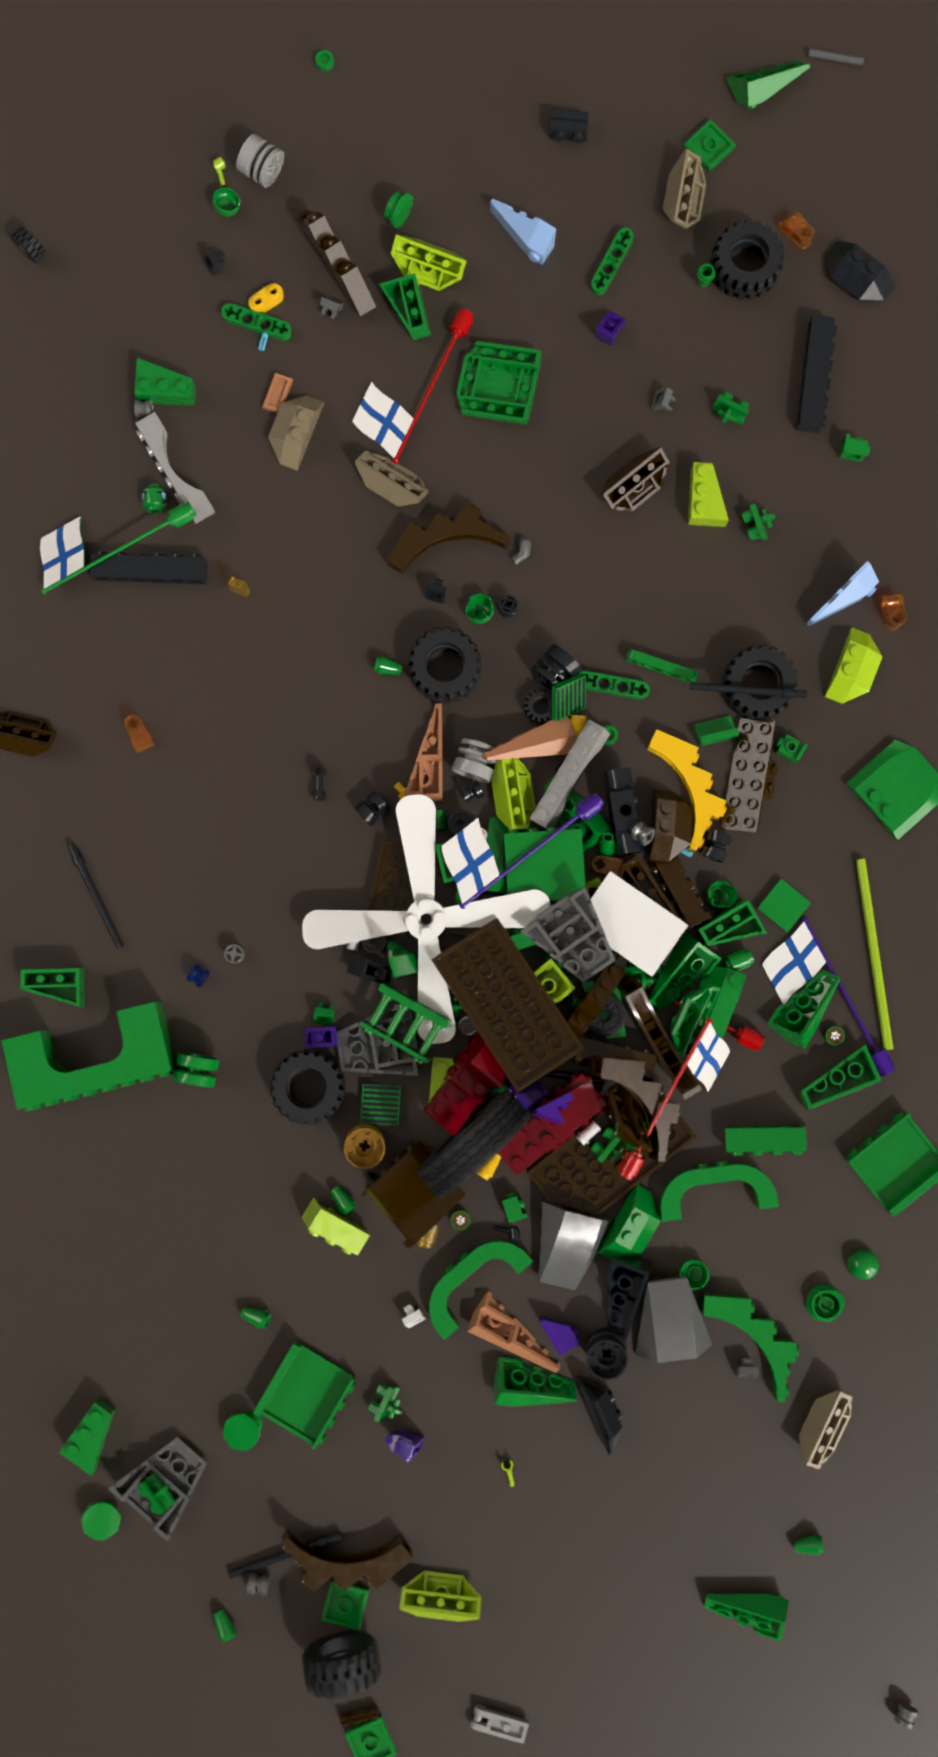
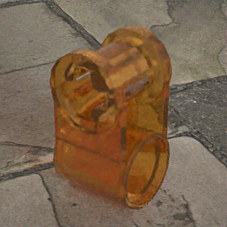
(797, 229)
(893, 607)
(140, 735)
(609, 864)

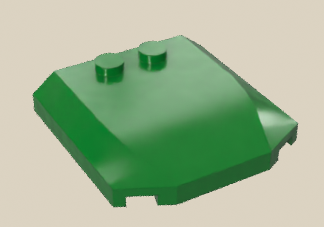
(499, 382)
(897, 787)

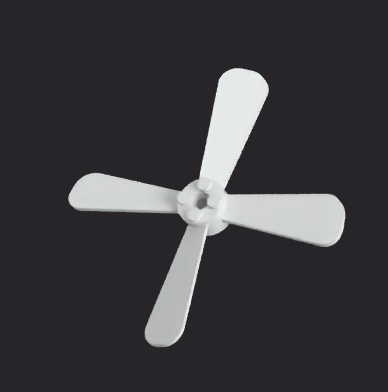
(418, 828)

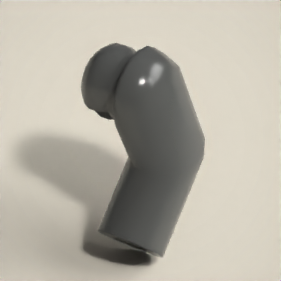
(524, 551)

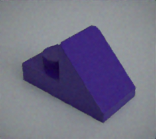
(609, 327)
(320, 1037)
(550, 1112)

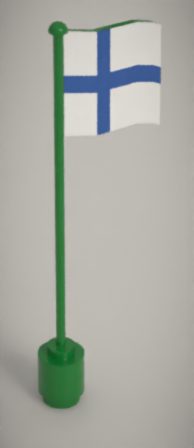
(64, 549)

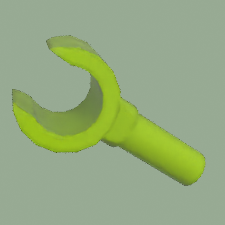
(219, 165)
(509, 1473)

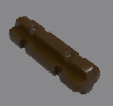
(359, 1715)

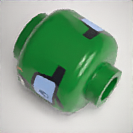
(154, 499)

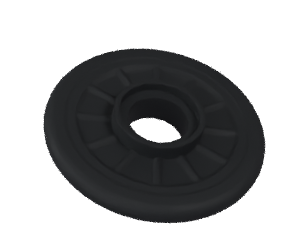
(614, 1023)

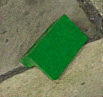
(715, 731)

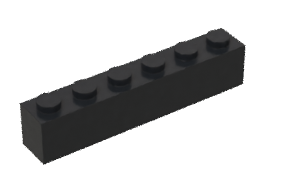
(815, 374)
(150, 568)

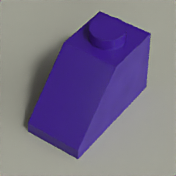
(561, 1334)

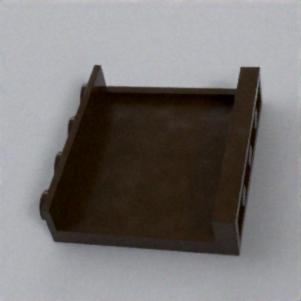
(407, 1198)

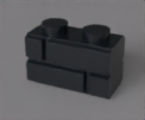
(569, 125)

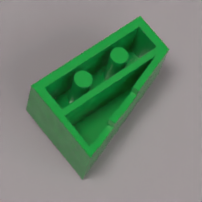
(408, 303)
(163, 385)

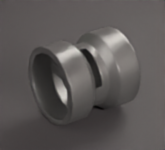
(258, 1584)

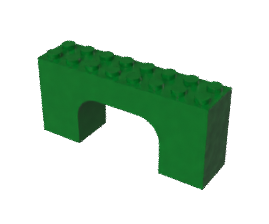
(41, 1079)

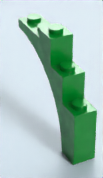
(777, 1351)

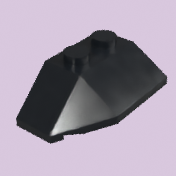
(858, 272)
(602, 1411)

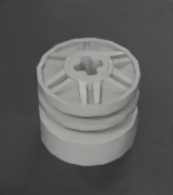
(260, 160)
(473, 764)

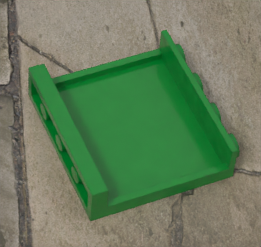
(552, 868)
(896, 1163)
(306, 1394)

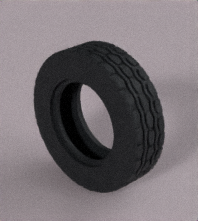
(473, 1144)

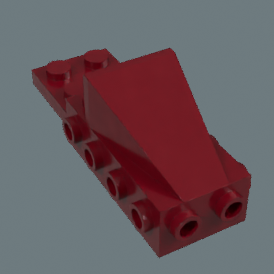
(465, 1085)
(541, 1136)

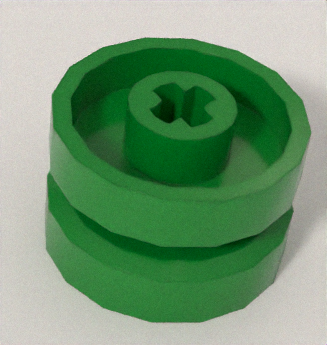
(196, 1068)

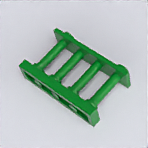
(422, 1013)

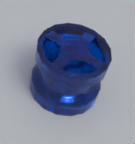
(198, 976)

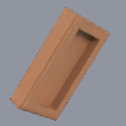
(277, 392)

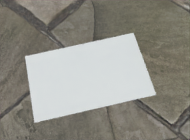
(635, 923)

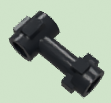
(319, 773)

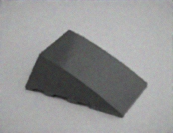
(572, 935)
(372, 1053)
(568, 1244)
(671, 1323)
(174, 1465)

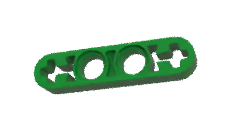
(611, 261)
(258, 318)
(661, 666)
(612, 688)

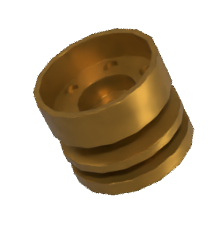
(372, 1154)

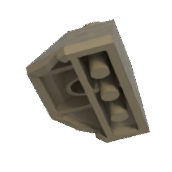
(685, 190)
(294, 429)
(390, 479)
(824, 1427)

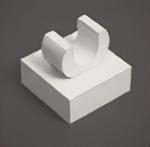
(413, 1317)

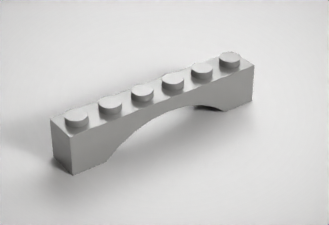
(156, 437)
(584, 749)

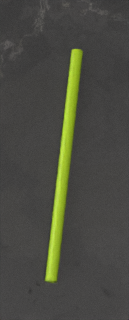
(874, 954)

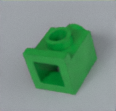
(854, 448)
(790, 755)
(513, 1207)

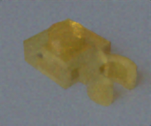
(238, 586)

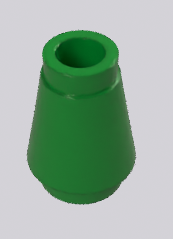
(705, 275)
(387, 666)
(607, 845)
(343, 1201)
(257, 1317)
(809, 1545)
(224, 1626)

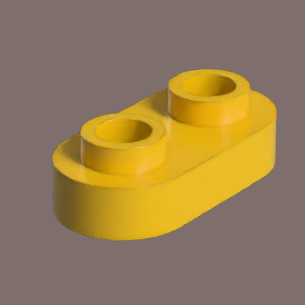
(267, 299)

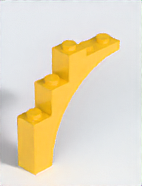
(705, 805)

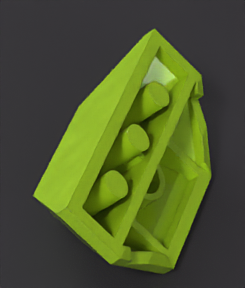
(431, 264)
(855, 668)
(513, 793)
(441, 1597)

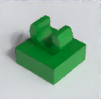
(323, 1015)

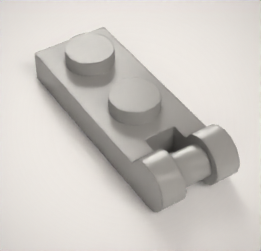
(499, 1724)

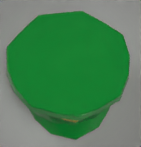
(398, 208)
(824, 1303)
(242, 1430)
(101, 1520)

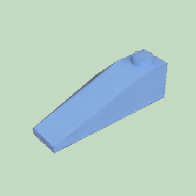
(532, 235)
(854, 590)

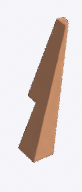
(545, 740)
(427, 772)
(498, 1327)

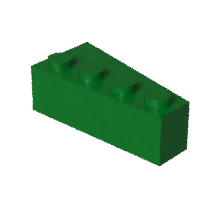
(842, 1079)
(766, 1139)

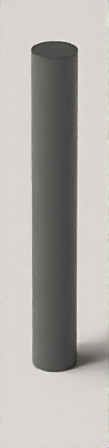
(835, 56)

